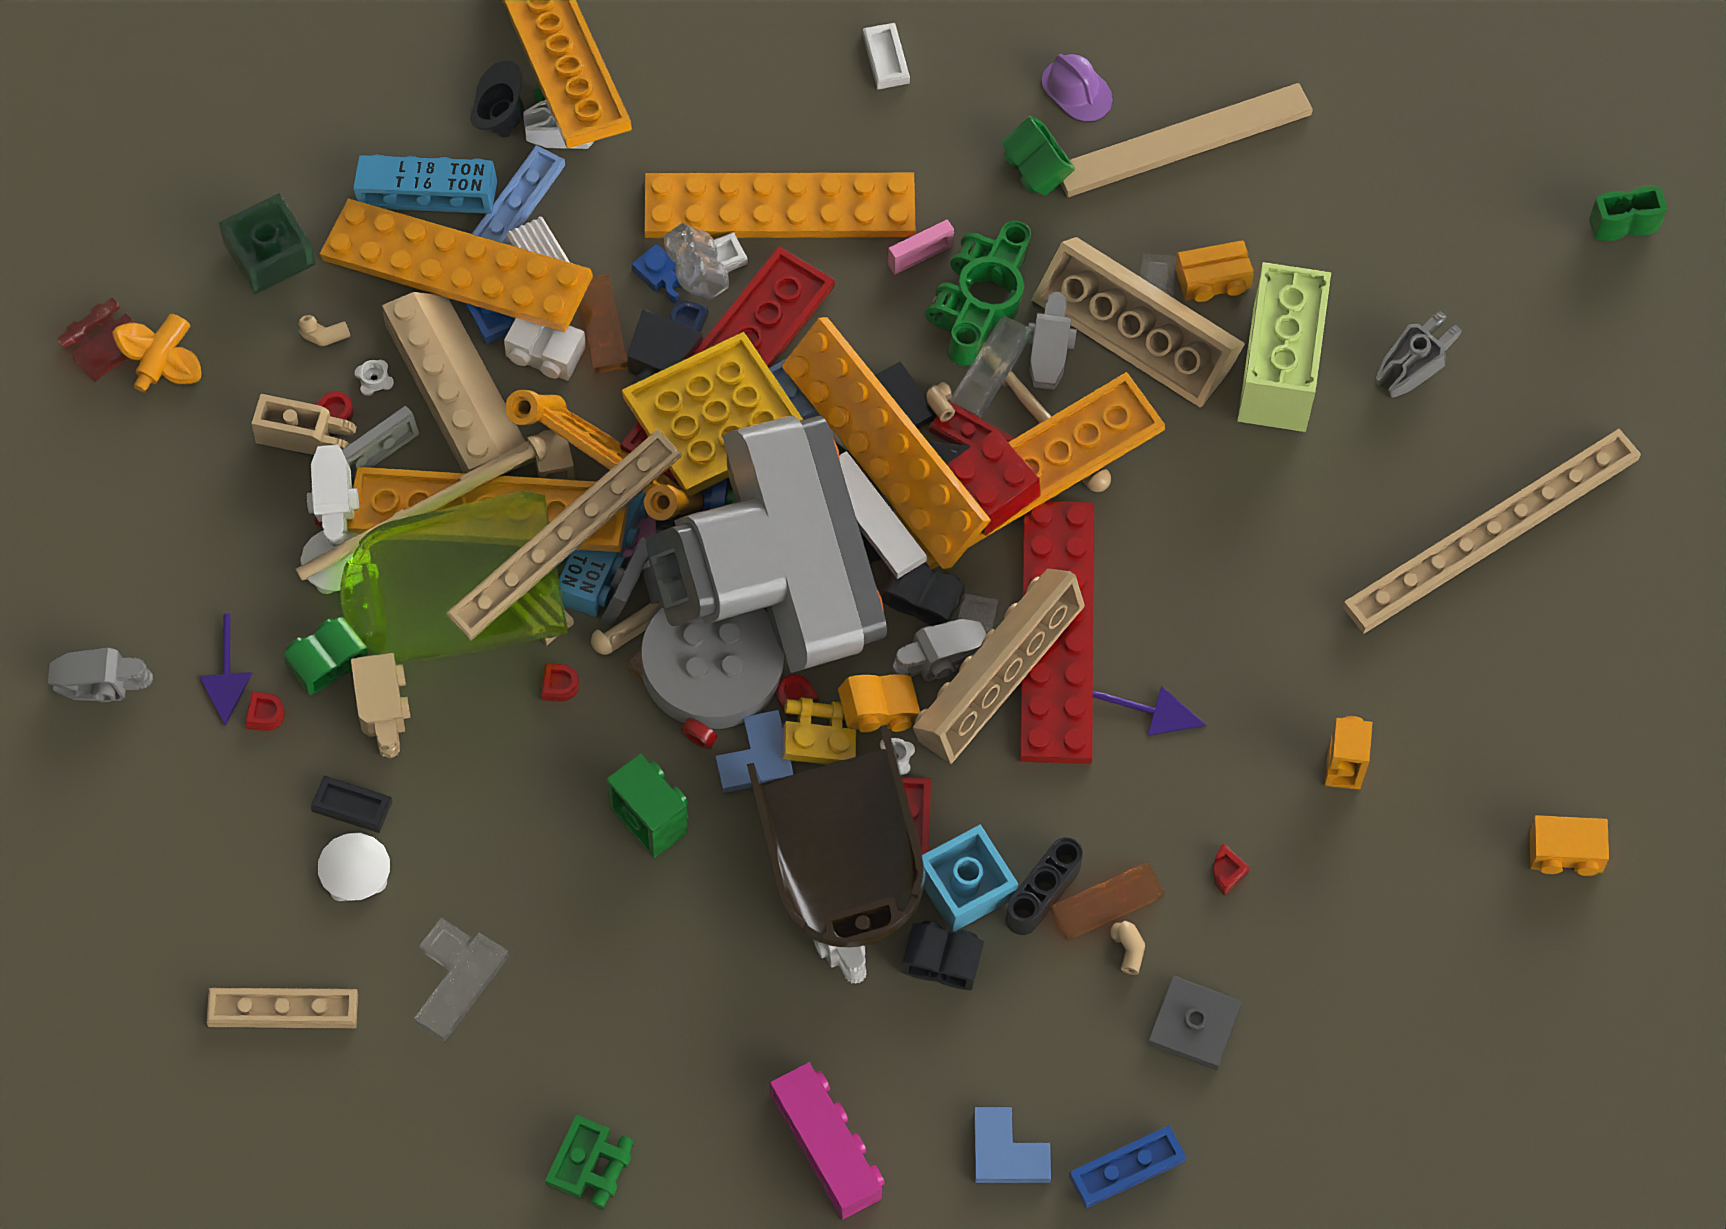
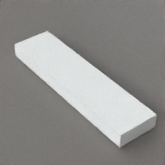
(879, 522)

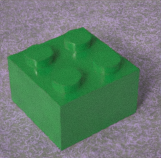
(648, 804)

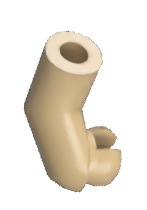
(321, 335)
(937, 400)
(1133, 944)

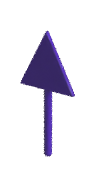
(226, 688)
(1167, 715)

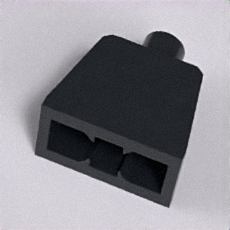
(659, 345)

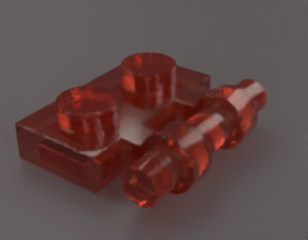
(100, 352)

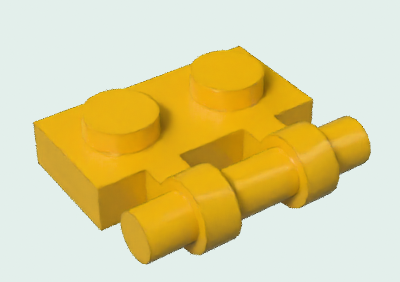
(817, 742)

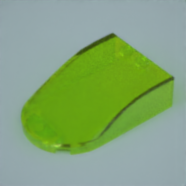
(426, 563)

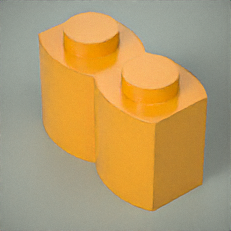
(878, 702)

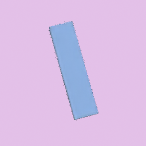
(521, 194)

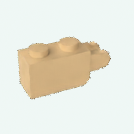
(297, 425)
(379, 700)

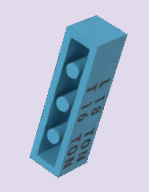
(426, 183)
(589, 573)

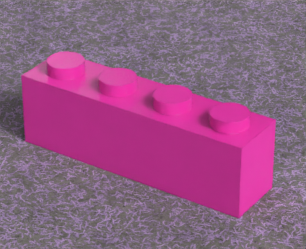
(826, 1140)

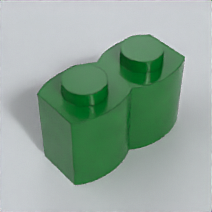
(1037, 156)
(1628, 213)
(325, 655)

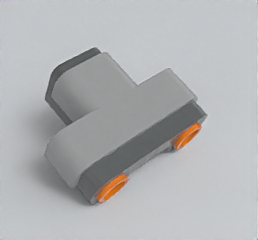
(779, 547)

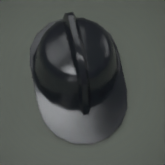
(498, 99)

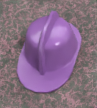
(1077, 88)

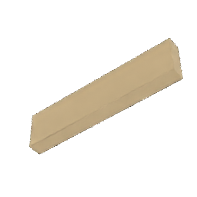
(282, 1008)

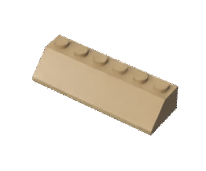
(1139, 321)
(452, 379)
(999, 664)

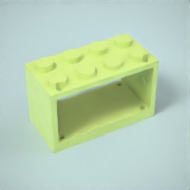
(1284, 347)

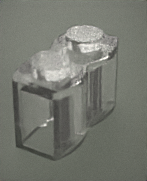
(696, 261)

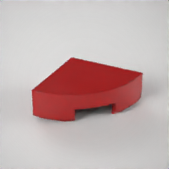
(1228, 869)

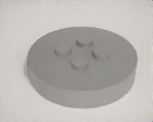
(712, 669)

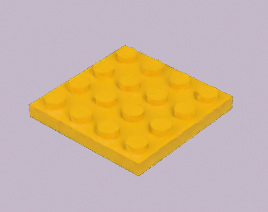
(705, 399)

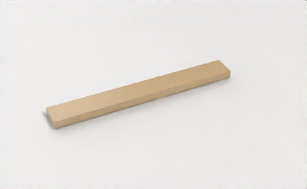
(1186, 139)
(563, 535)

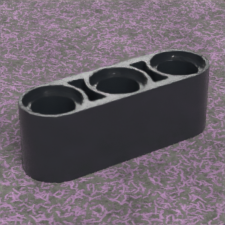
(1048, 870)

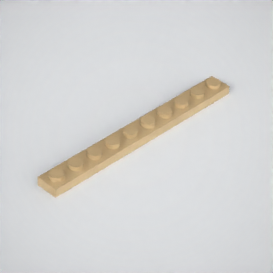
(1491, 531)

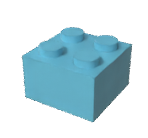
(967, 878)

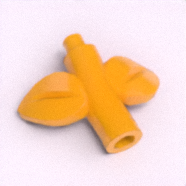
(159, 352)

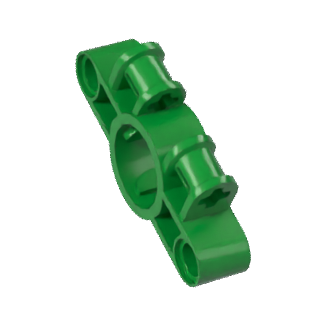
(988, 261)

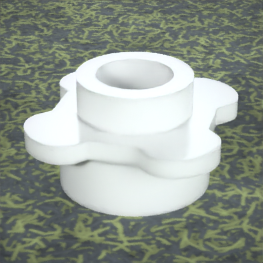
(373, 368)
(904, 751)

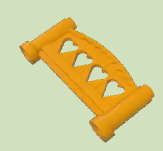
(662, 498)

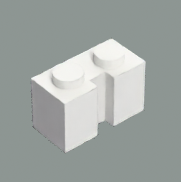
(545, 348)

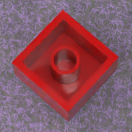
(996, 478)

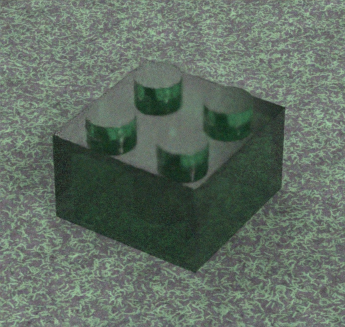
(267, 243)

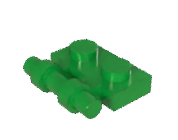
(578, 1157)

